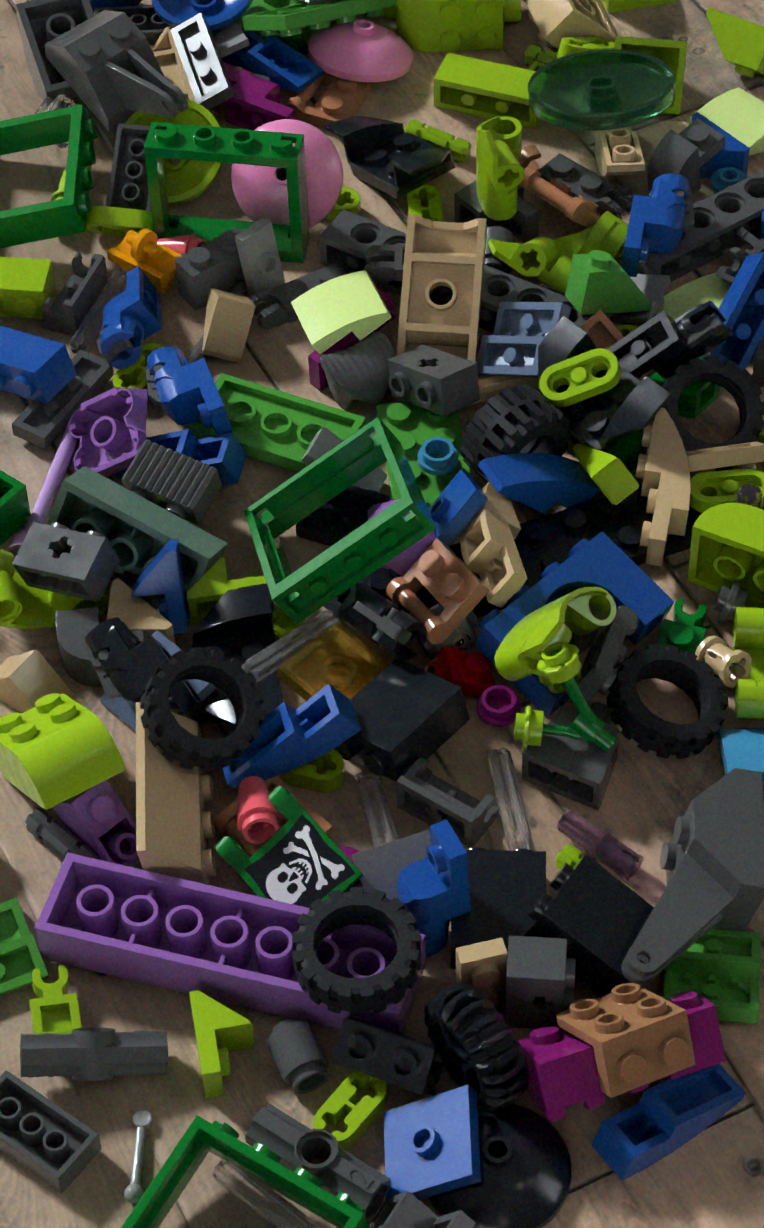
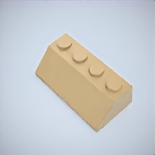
(569, 19)
(172, 810)

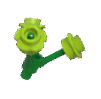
(562, 670)

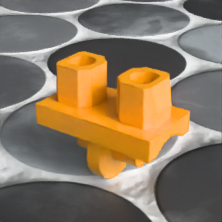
(152, 257)

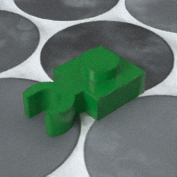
(684, 630)

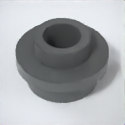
(729, 599)

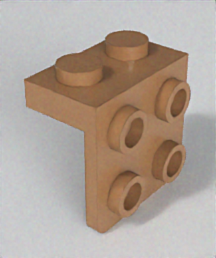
(632, 1036)

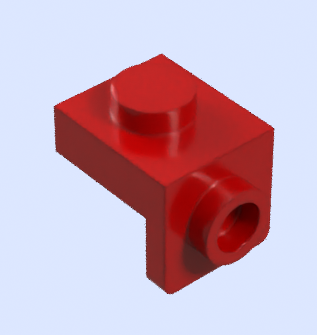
(463, 669)

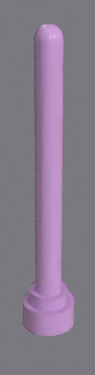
(49, 489)

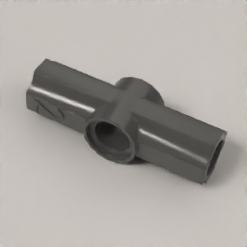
(93, 1053)
(300, 1144)

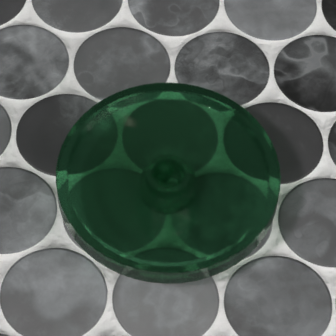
(601, 89)

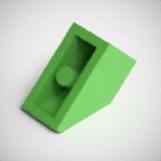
(602, 284)

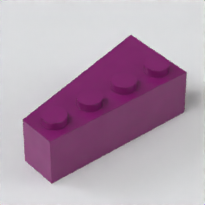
(566, 1069)

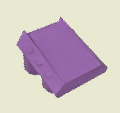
(110, 430)

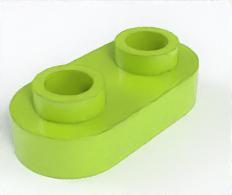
(580, 376)
(722, 487)

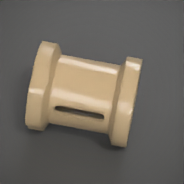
(725, 658)

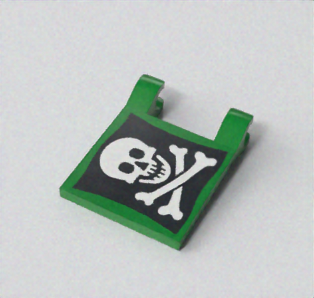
(296, 862)

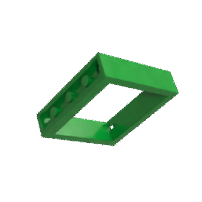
(233, 147)
(58, 216)
(357, 553)
(255, 1161)

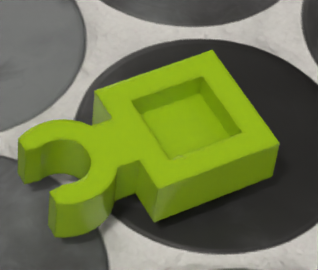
(53, 1010)

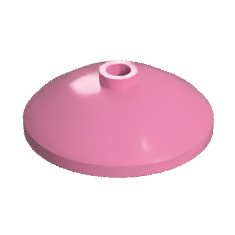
(360, 52)
(266, 196)

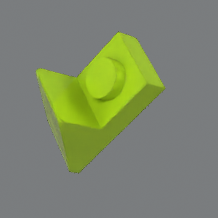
(212, 587)
(217, 1033)

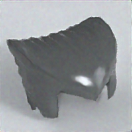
(359, 371)

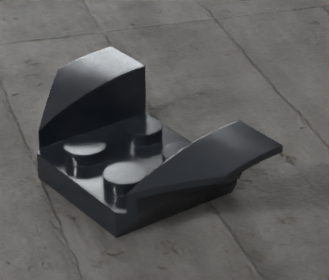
(389, 157)
(609, 415)
(240, 628)

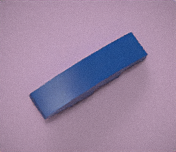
(277, 61)

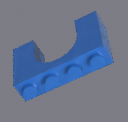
(589, 565)

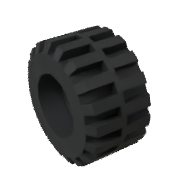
(514, 424)

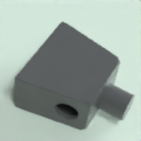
(572, 765)

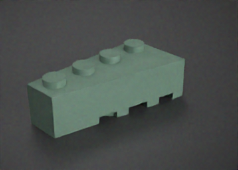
(132, 525)

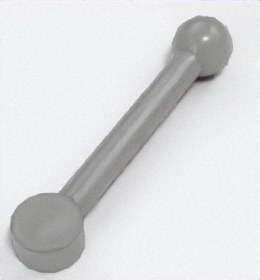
(141, 1121)

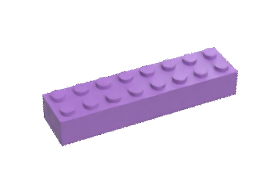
(204, 940)

